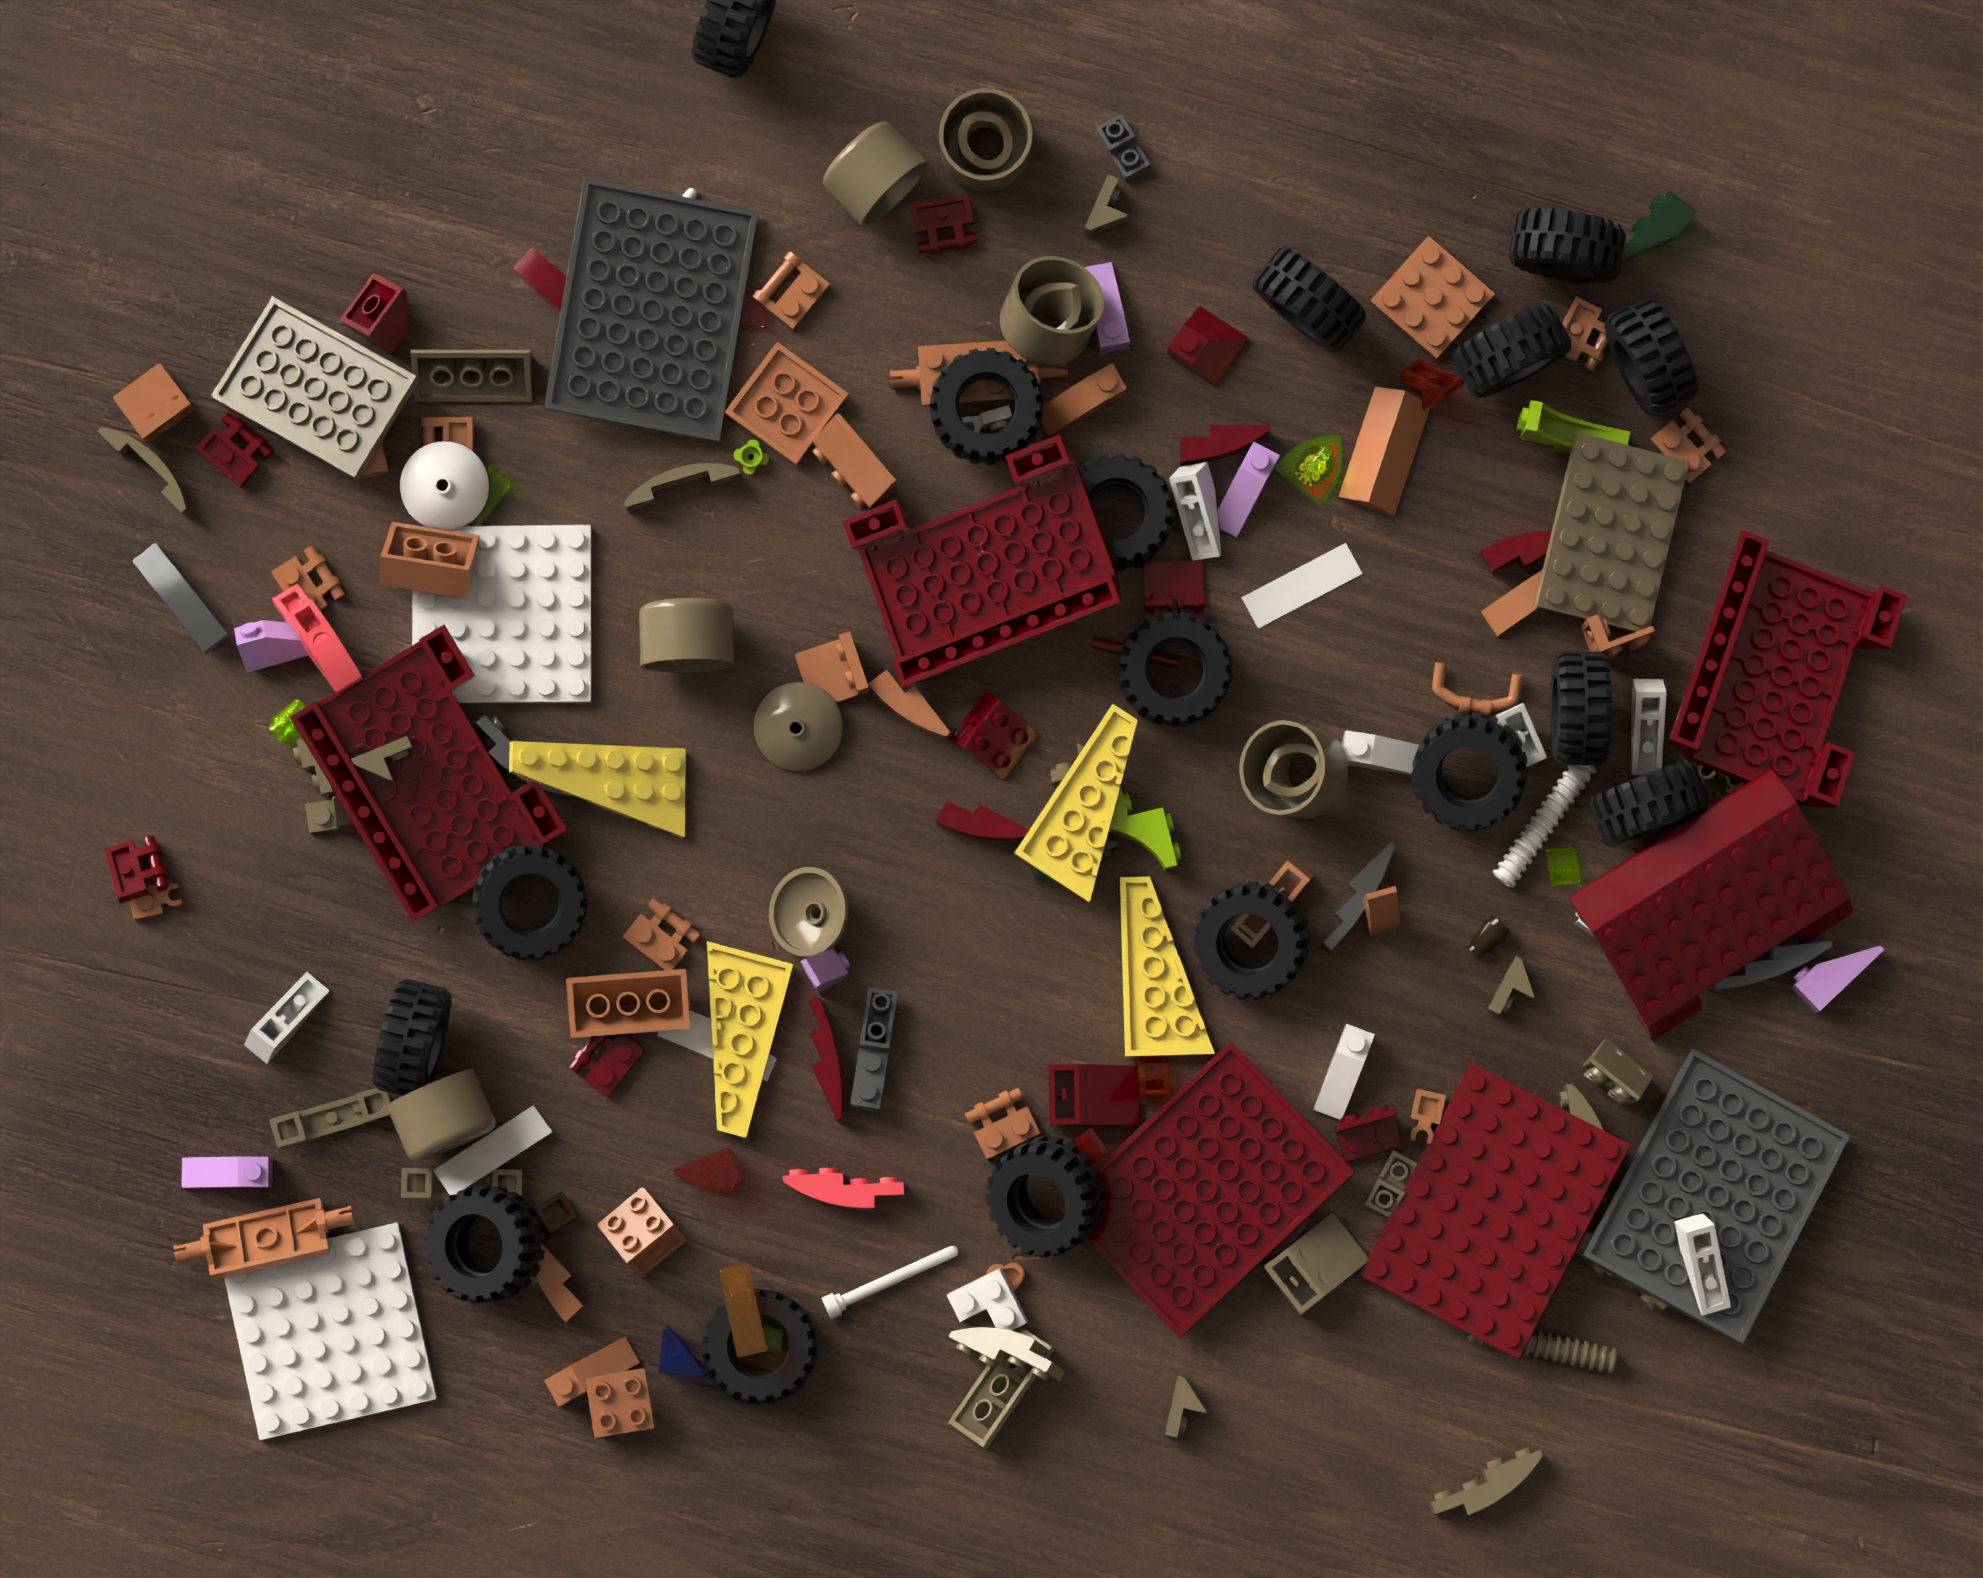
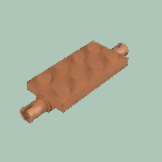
(935, 357)
(265, 1239)

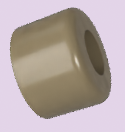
(985, 109)
(874, 173)
(1058, 289)
(686, 635)
(1267, 763)
(442, 1115)

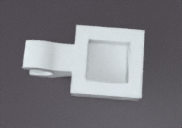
(993, 419)

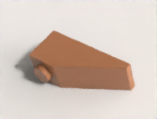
(1083, 399)
(570, 1382)

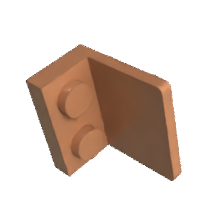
(153, 403)
(1597, 633)
(834, 668)
(641, 1232)
(619, 1403)

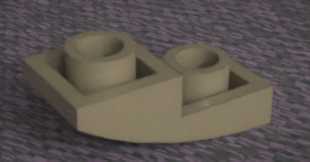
(305, 758)
(1391, 1182)

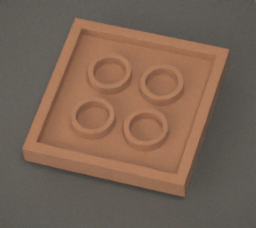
(1432, 298)
(786, 403)

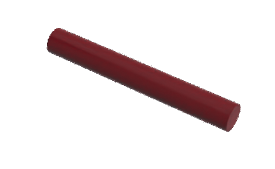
(1155, 657)

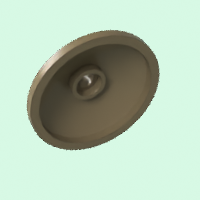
(819, 721)
(796, 907)

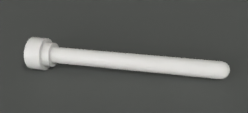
(836, 1304)

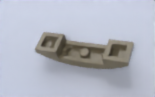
(123, 443)
(717, 472)
(330, 1118)
(424, 1184)

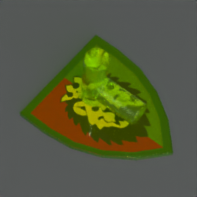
(1313, 466)

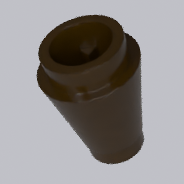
(1488, 936)

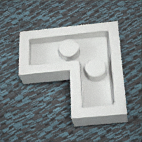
(989, 1293)

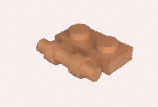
(1579, 323)
(1675, 443)
(295, 573)
(657, 944)
(1006, 1132)

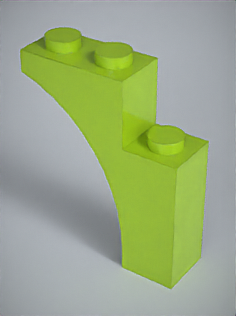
(1549, 427)
(1147, 829)

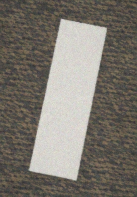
(1301, 585)
(700, 1039)
(492, 1151)

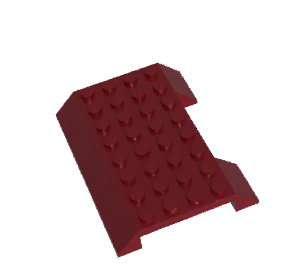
(990, 568)
(1777, 670)
(447, 796)
(1711, 900)

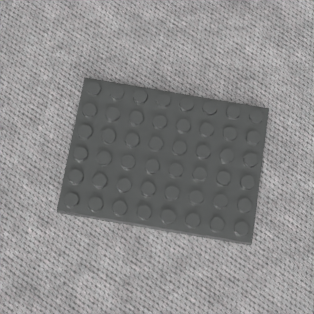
(650, 310)
(1739, 1161)

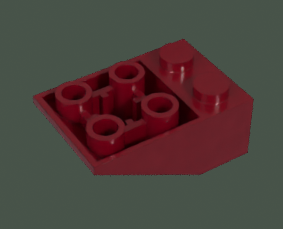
(1093, 1095)

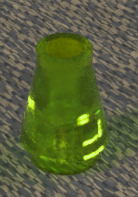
(281, 725)

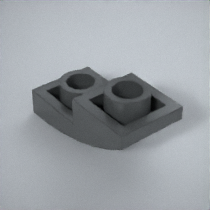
(1123, 148)

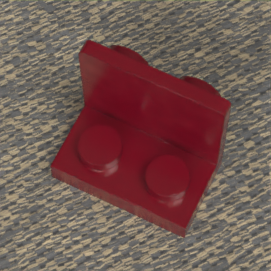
(994, 735)
(1369, 1134)

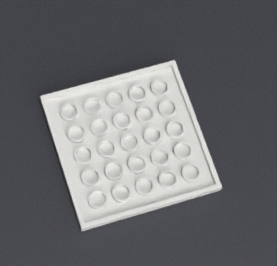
(523, 617)
(332, 1335)

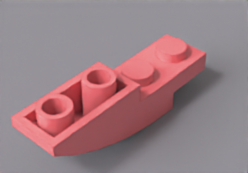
(318, 638)
(830, 1188)

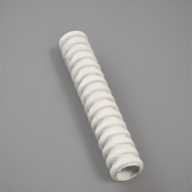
(1542, 823)

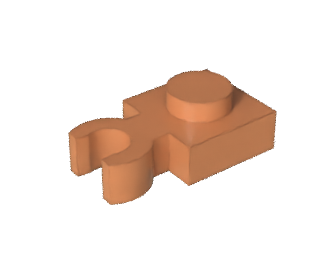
(153, 903)
(1426, 1109)

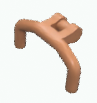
(1469, 704)

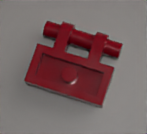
(940, 215)
(227, 456)
(127, 870)
(613, 1064)

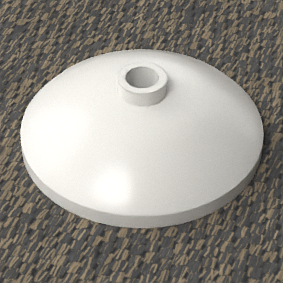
(466, 485)

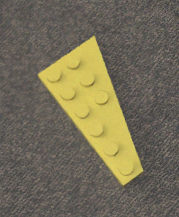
(621, 779)
(1075, 822)
(1157, 996)
(745, 1012)

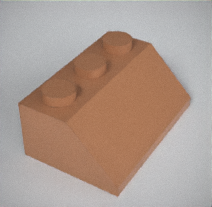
(853, 464)
(428, 560)

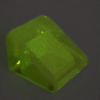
(1562, 866)

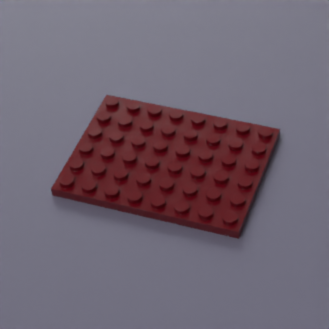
(1211, 1189)
(1495, 1210)

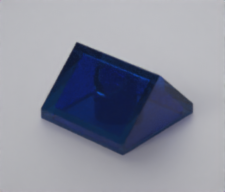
(677, 1358)

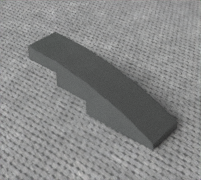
(180, 598)
(1362, 884)
(1781, 961)

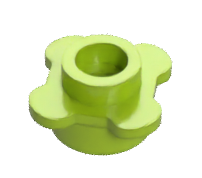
(753, 448)

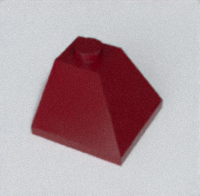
(379, 313)
(1206, 345)

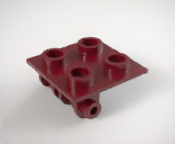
(1173, 588)

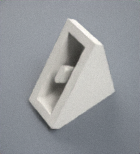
(1522, 727)

